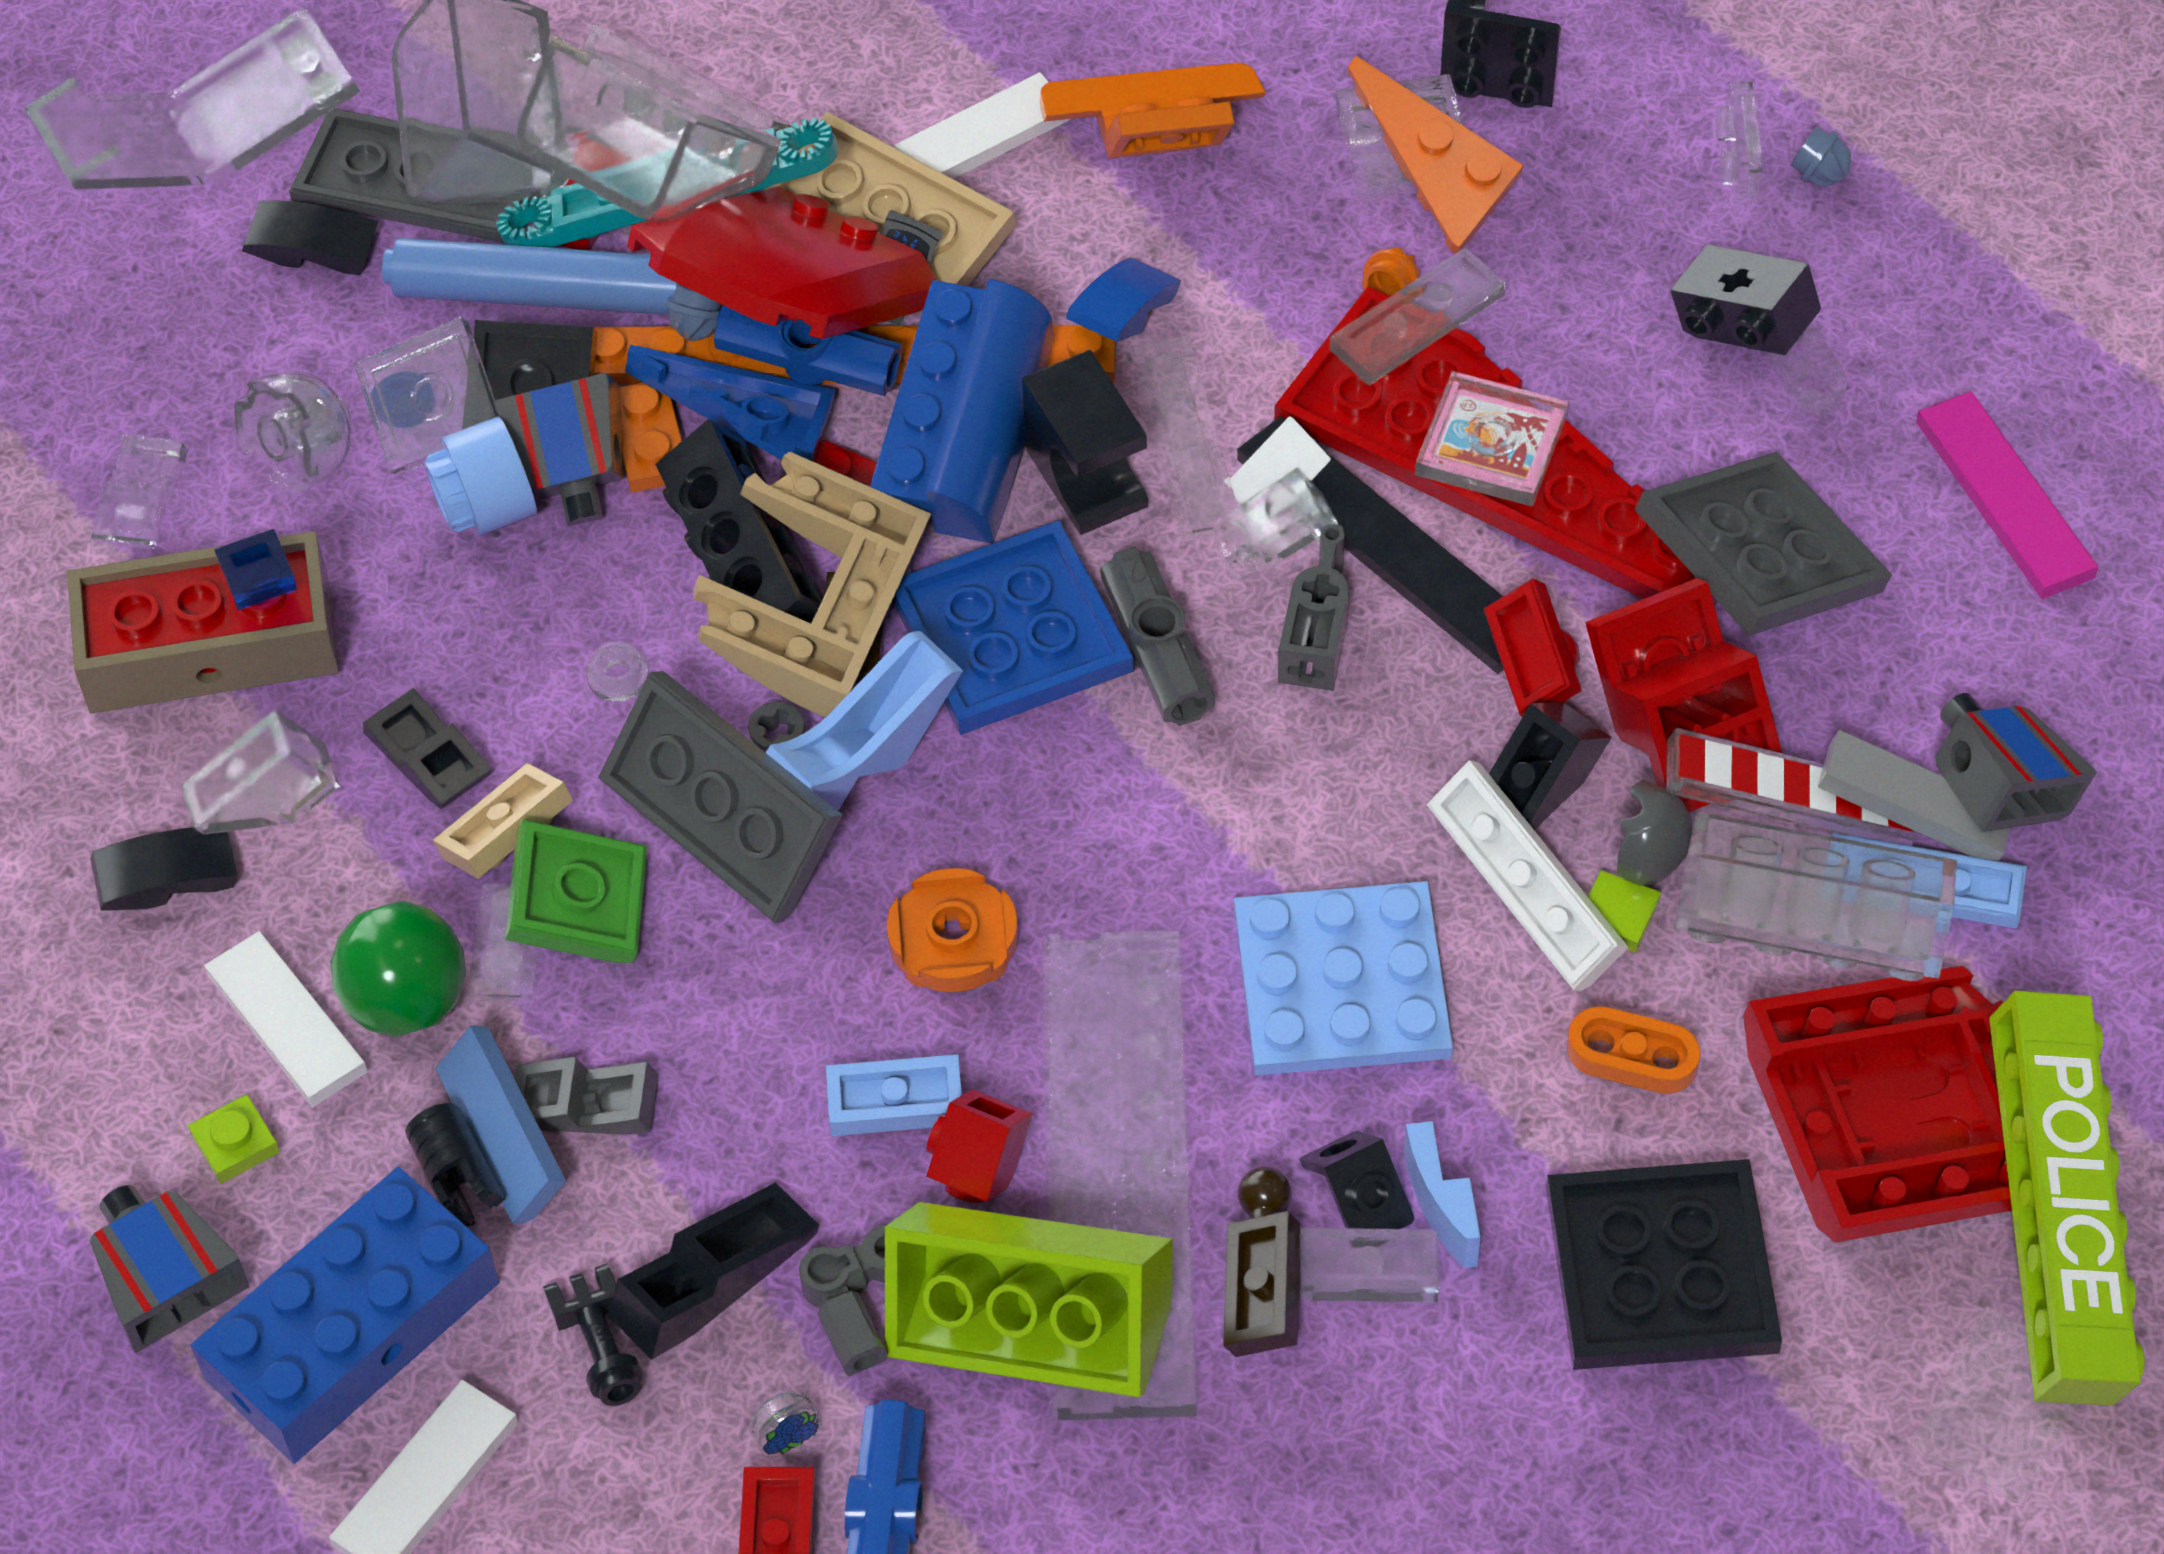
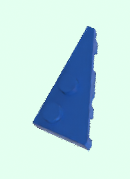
(756, 406)

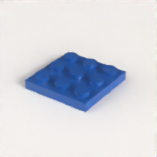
(1016, 624)

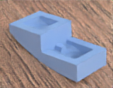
(1445, 1203)

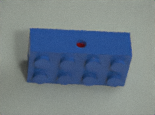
(345, 1314)

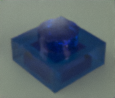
(255, 569)

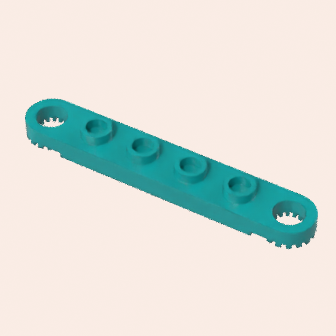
(581, 214)

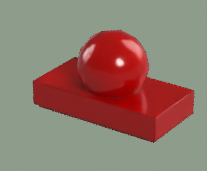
(1533, 647)

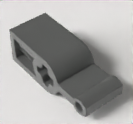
(1316, 616)

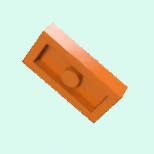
(647, 434)

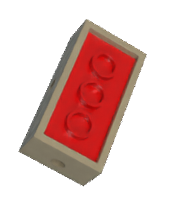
(174, 633)

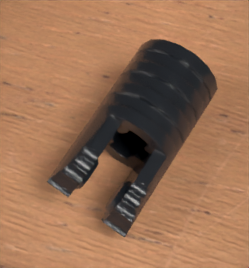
(451, 1159)

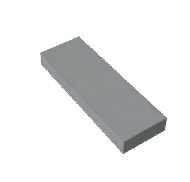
(1905, 795)

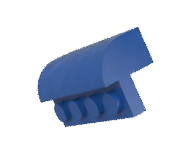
(961, 406)

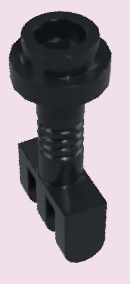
(614, 1376)

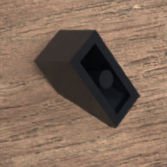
(1547, 759)

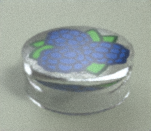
(785, 1423)

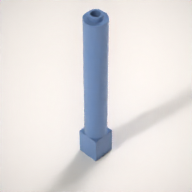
(525, 276)

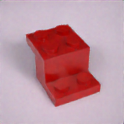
(1672, 670)

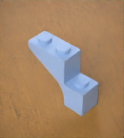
(875, 723)

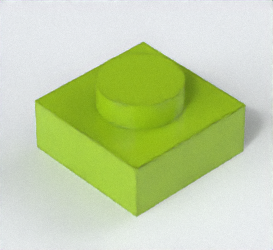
(233, 1138)

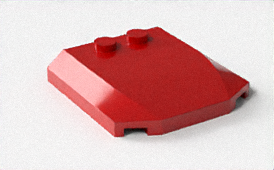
(788, 260)
(1868, 1102)

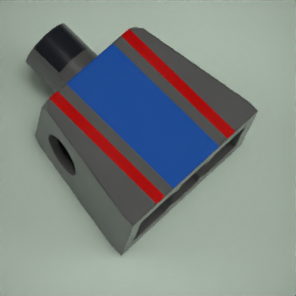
(568, 441)
(2009, 765)
(161, 1264)

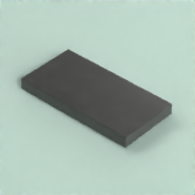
(360, 170)
(719, 796)

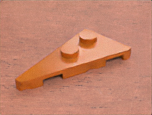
(1449, 164)

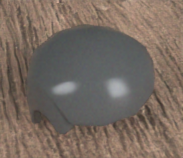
(1656, 837)

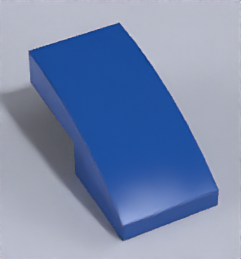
(1121, 299)

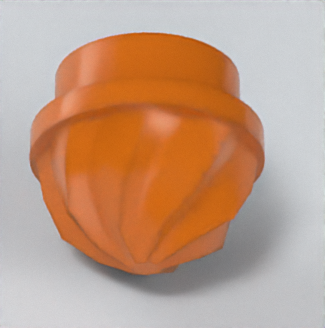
(1390, 270)

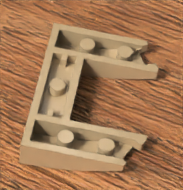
(875, 539)

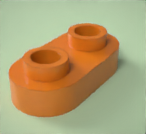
(1635, 1045)

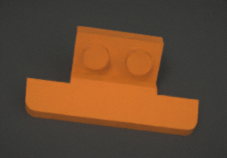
(1155, 108)

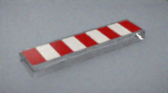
(1768, 786)

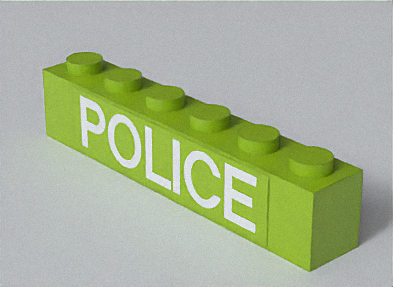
(2065, 1200)

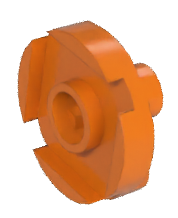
(959, 962)

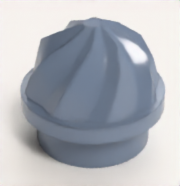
(1823, 158)
(692, 314)

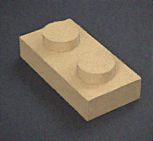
(489, 829)

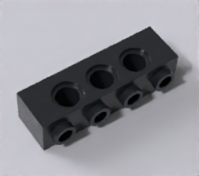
(728, 532)

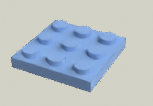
(1342, 978)

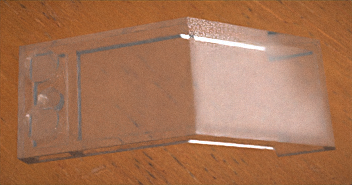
(203, 125)

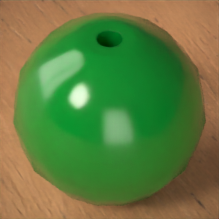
(398, 969)

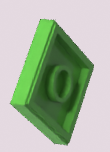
(576, 892)

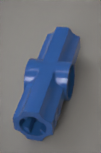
(846, 359)
(887, 1482)

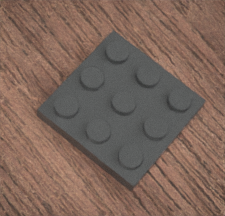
(1762, 543)

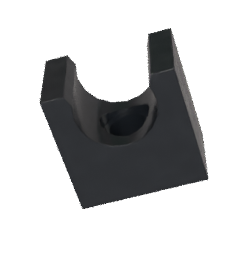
(1080, 441)

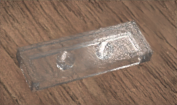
(1417, 316)

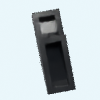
(709, 1269)

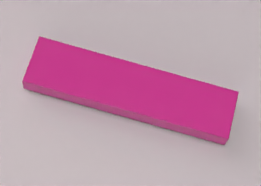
(2007, 495)

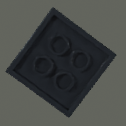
(1662, 1264)

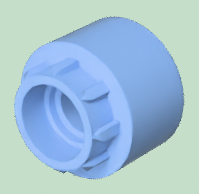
(480, 479)

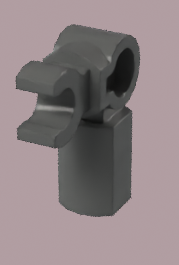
(831, 1283)

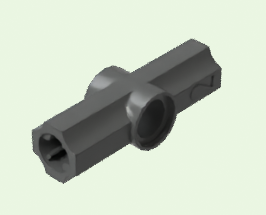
(1165, 660)

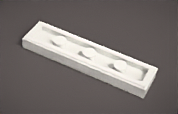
(1527, 876)

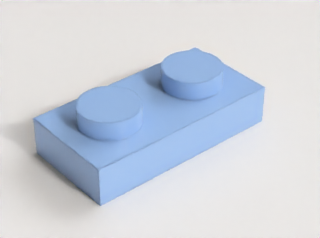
(891, 1094)

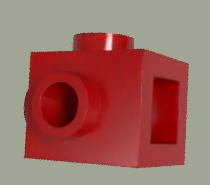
(977, 1146)

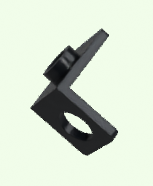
(1362, 1182)

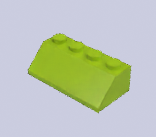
(1026, 1297)

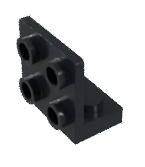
(1499, 54)

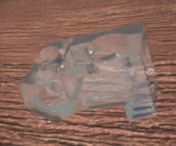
(1272, 525)

